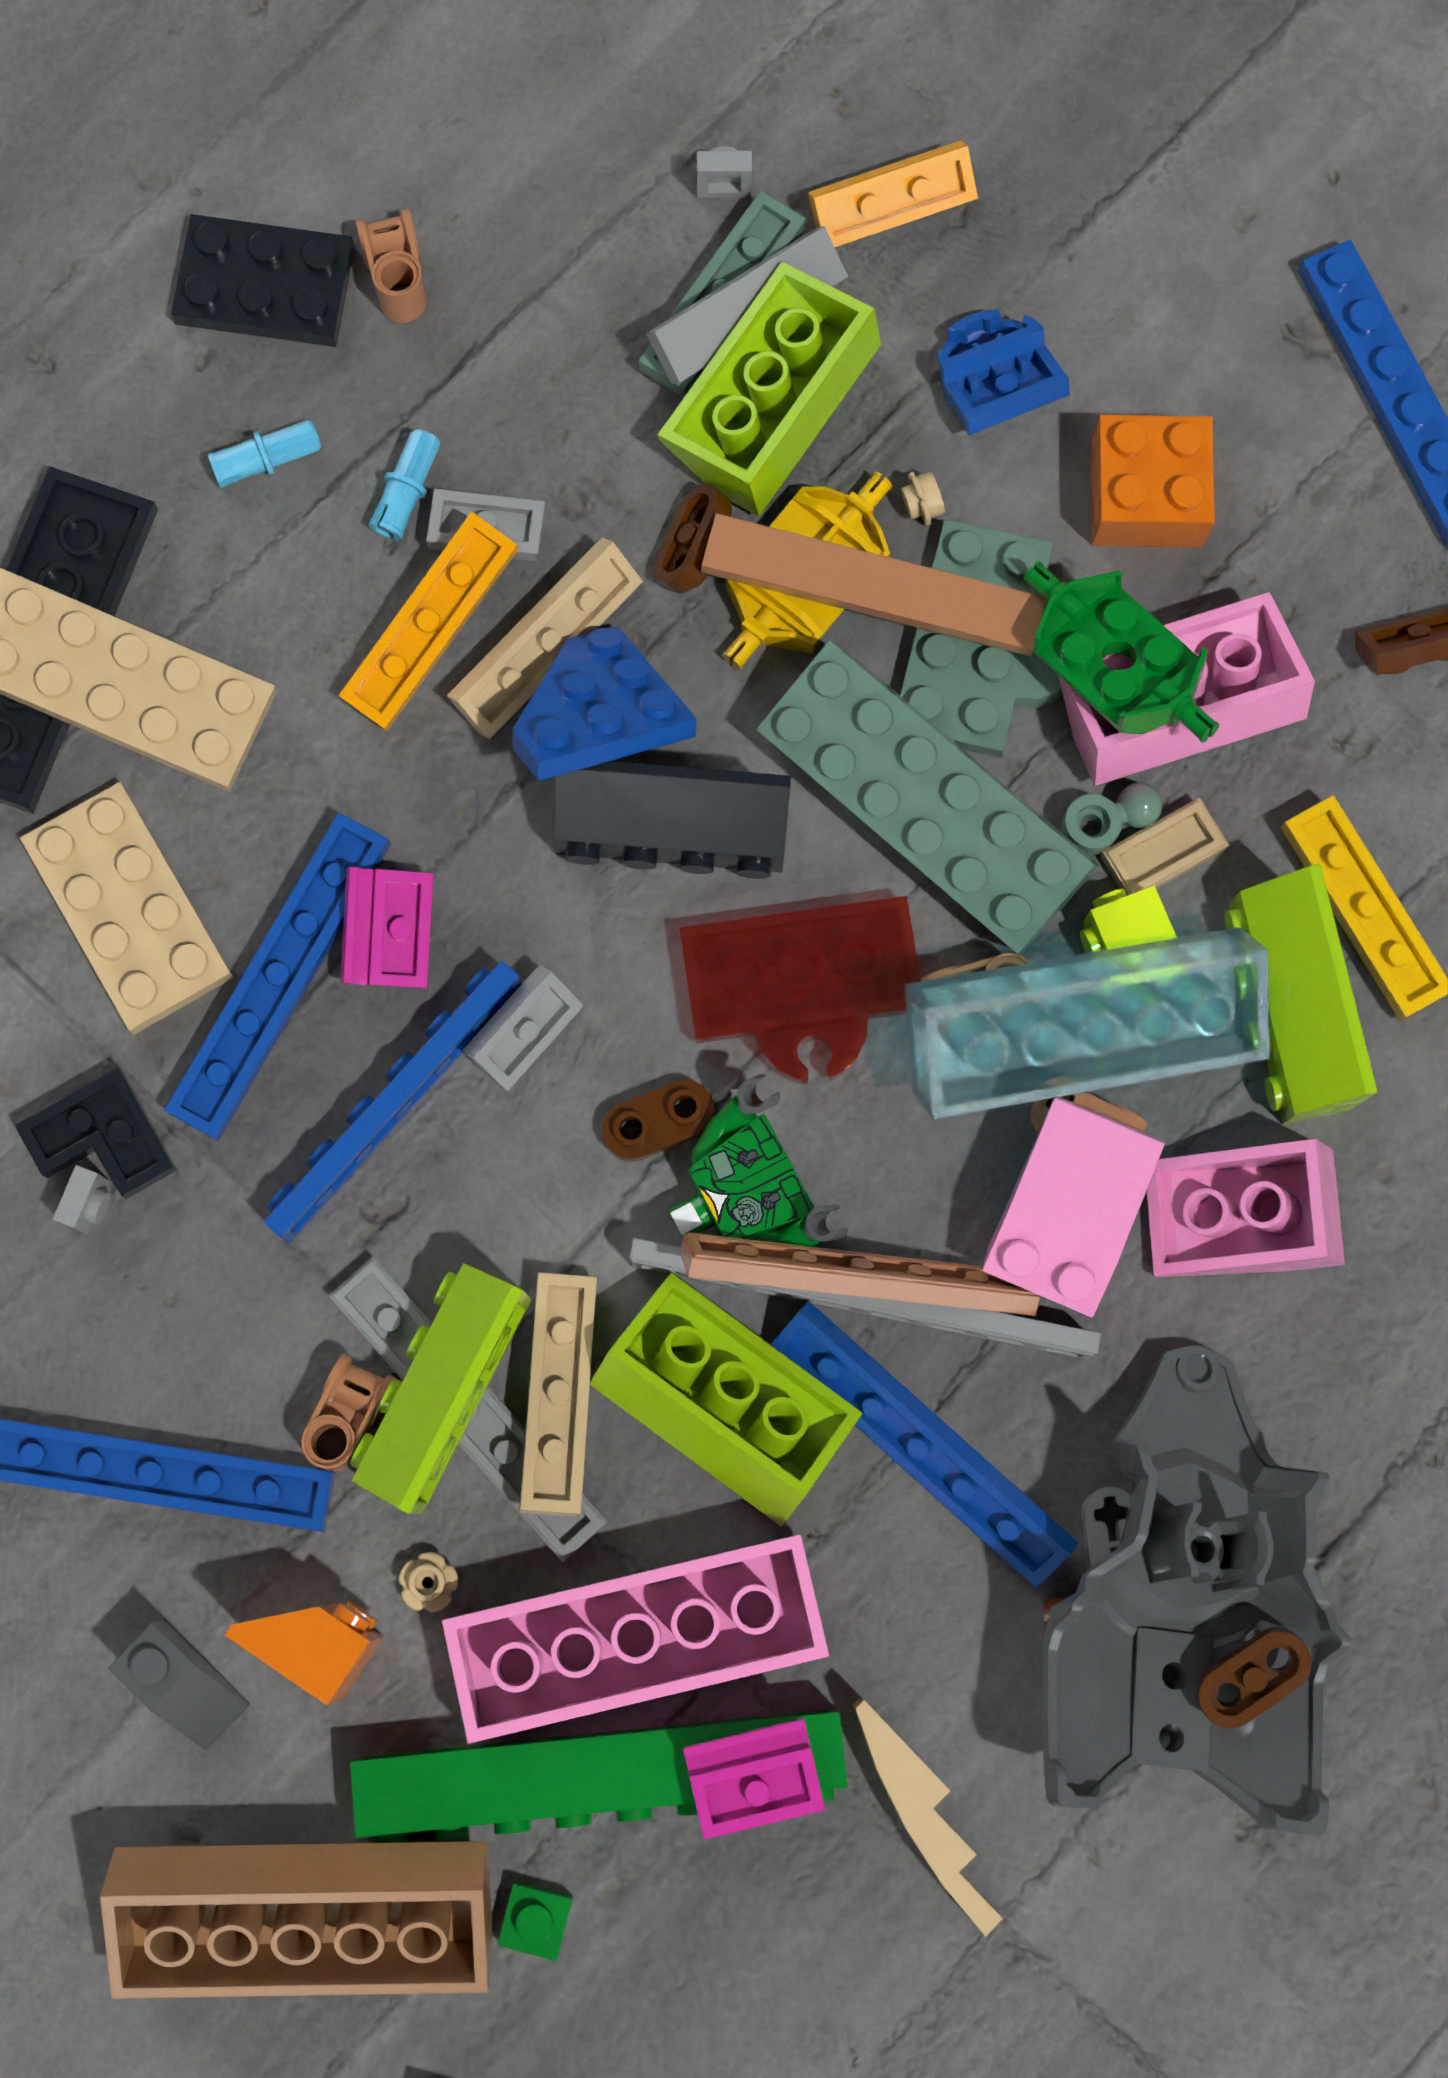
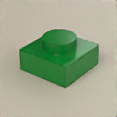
(535, 1920)

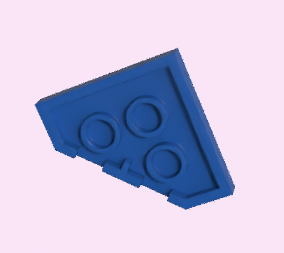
(598, 707)

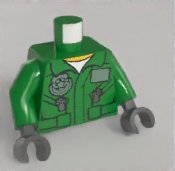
(748, 1181)

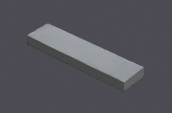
(696, 333)

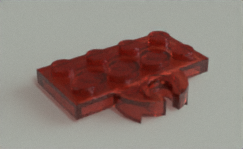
(801, 979)

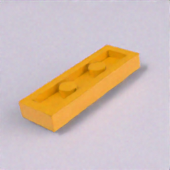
(895, 194)

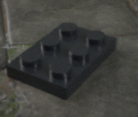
(263, 280)

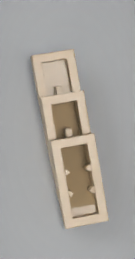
(914, 1794)

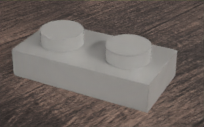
(514, 517)
(523, 1027)

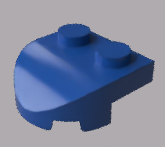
(997, 369)

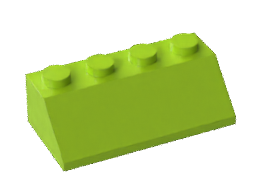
(772, 386)
(1314, 1024)
(440, 1389)
(725, 1399)

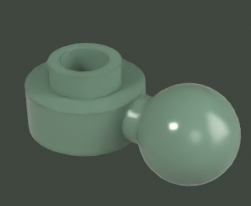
(1136, 806)

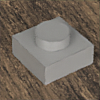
(724, 173)
(83, 1200)

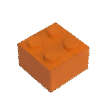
(1152, 481)

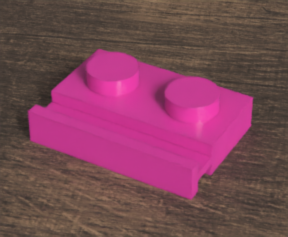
(386, 928)
(753, 1778)

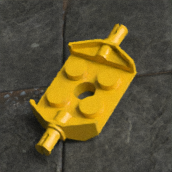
(794, 621)

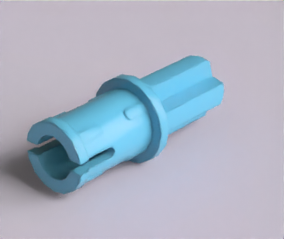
(264, 453)
(405, 485)

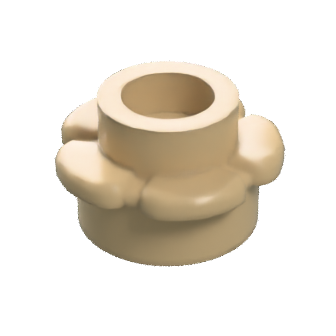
(923, 497)
(444, 1578)

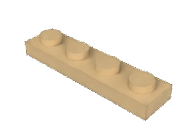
(522, 658)
(558, 1395)

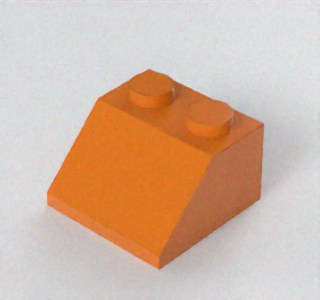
(313, 1647)

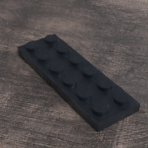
(84, 546)

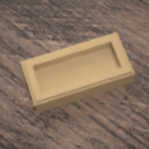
(1165, 849)

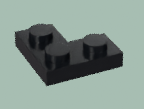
(102, 1119)

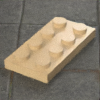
(126, 908)

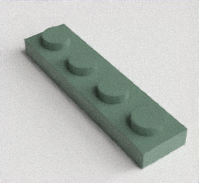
(758, 234)

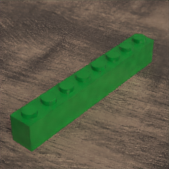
(556, 1778)

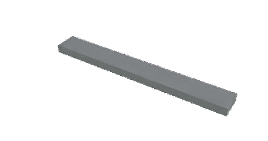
(964, 1321)

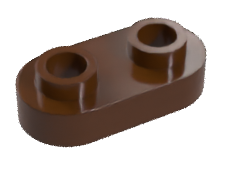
(687, 538)
(659, 1122)
(1257, 1682)

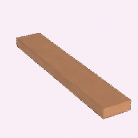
(873, 584)
(851, 1274)

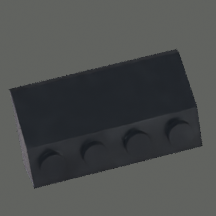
(672, 817)

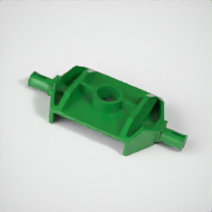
(1099, 619)

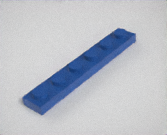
(1384, 371)
(274, 980)
(376, 1118)
(928, 1447)
(165, 1476)

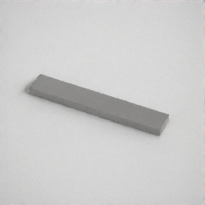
(493, 1435)

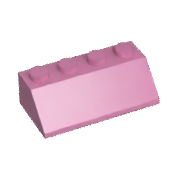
(1248, 686)

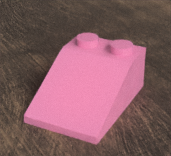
(1073, 1206)
(1246, 1211)

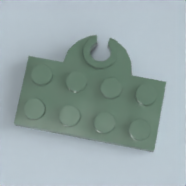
(967, 684)

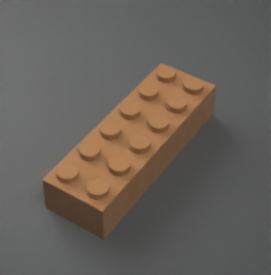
(298, 1919)

